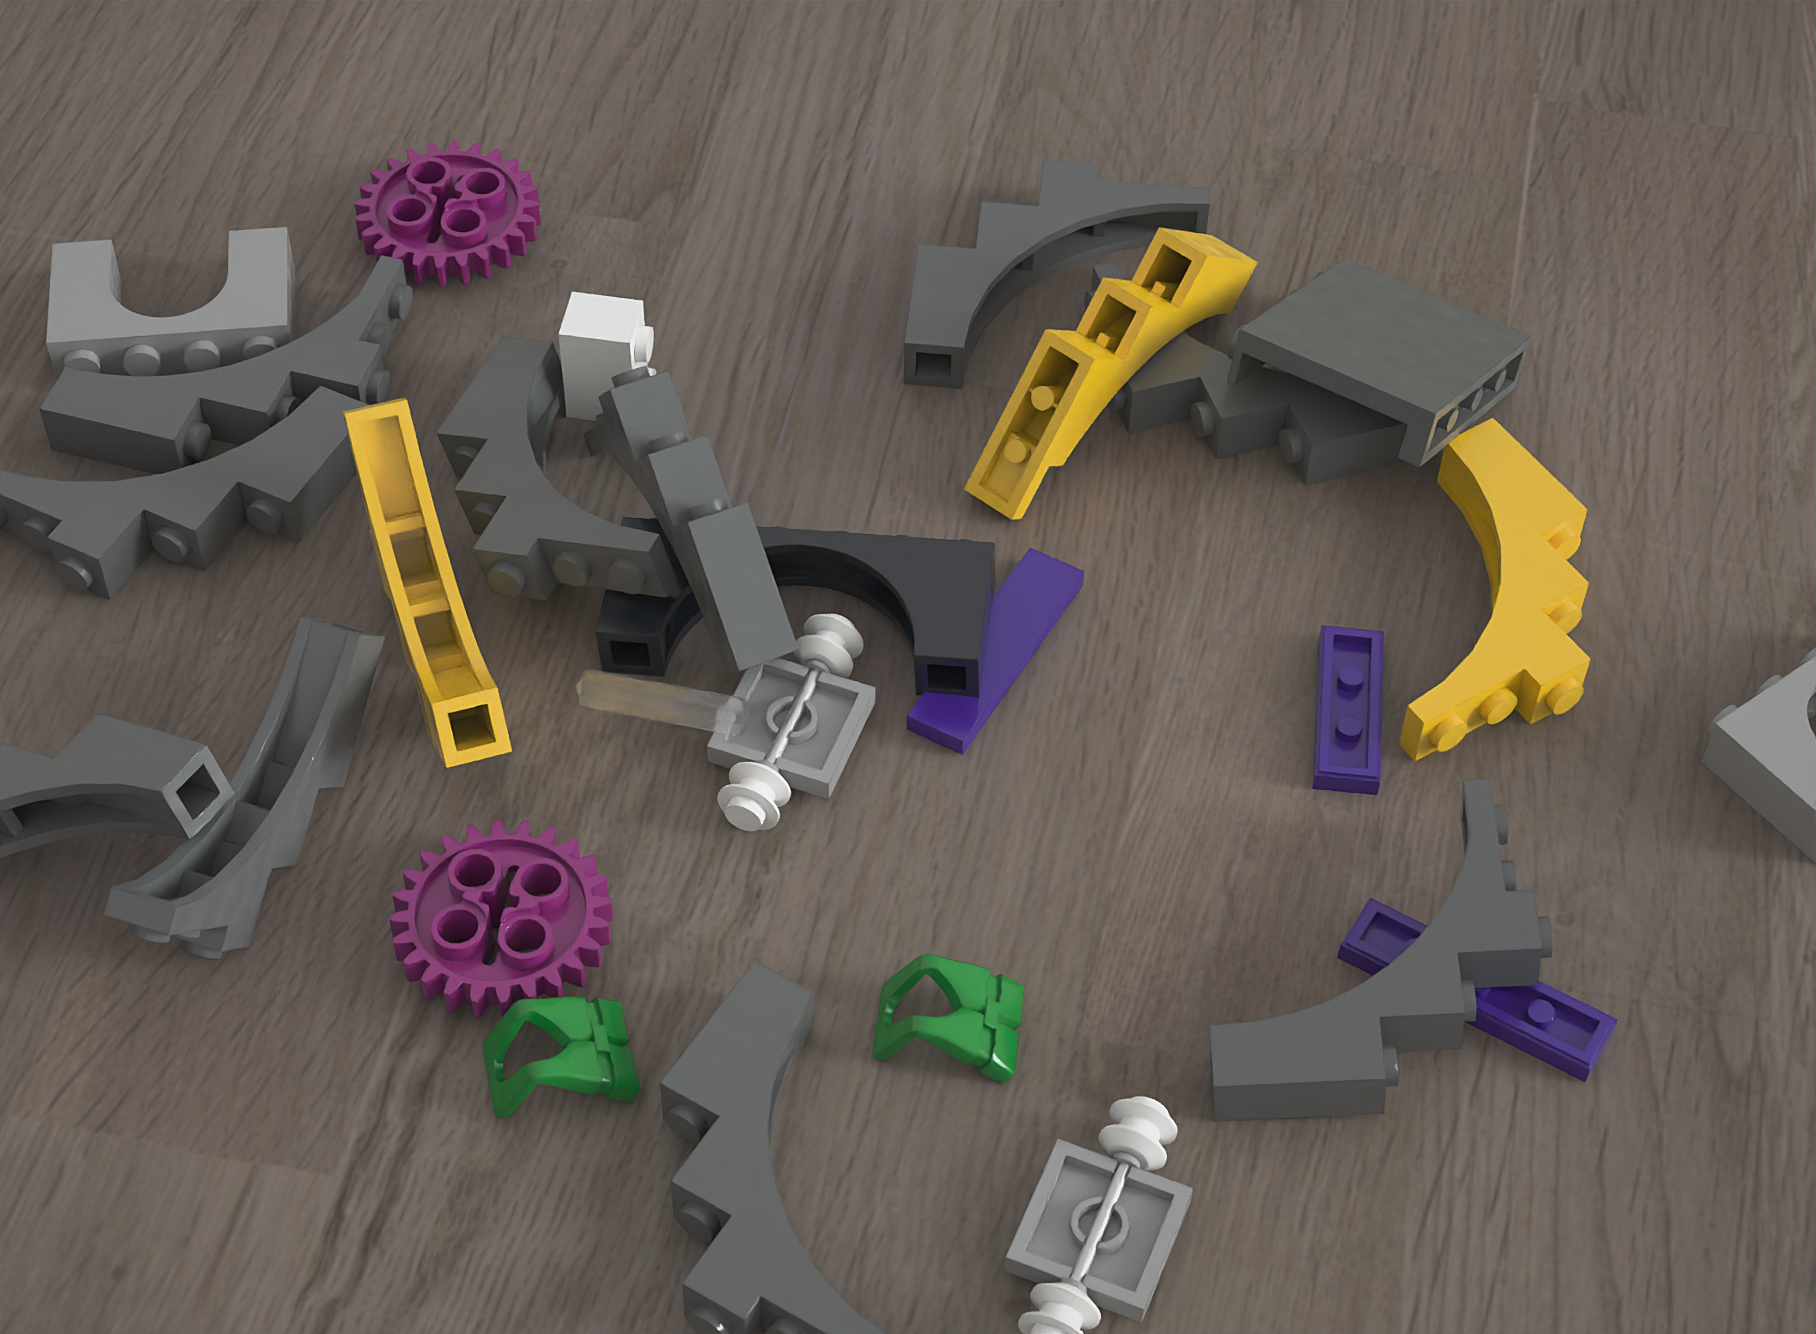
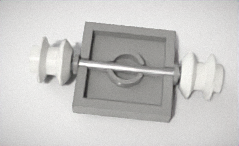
(799, 725)
(1100, 1224)

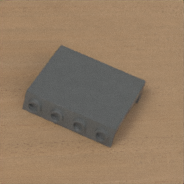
(1387, 351)

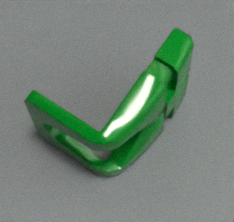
(975, 1032)
(590, 1057)

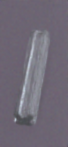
(664, 702)

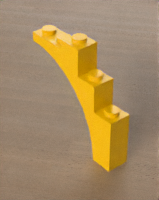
(1526, 535)
(416, 574)

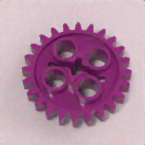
(416, 201)
(444, 908)

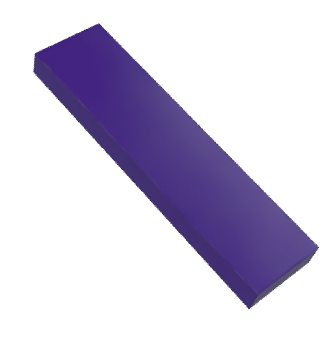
(1019, 622)
(1527, 1017)

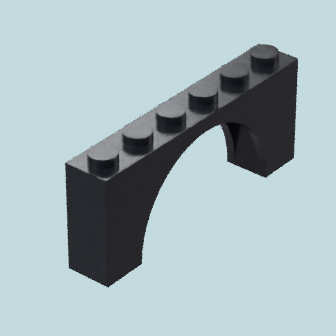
(927, 587)

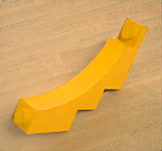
(1081, 370)

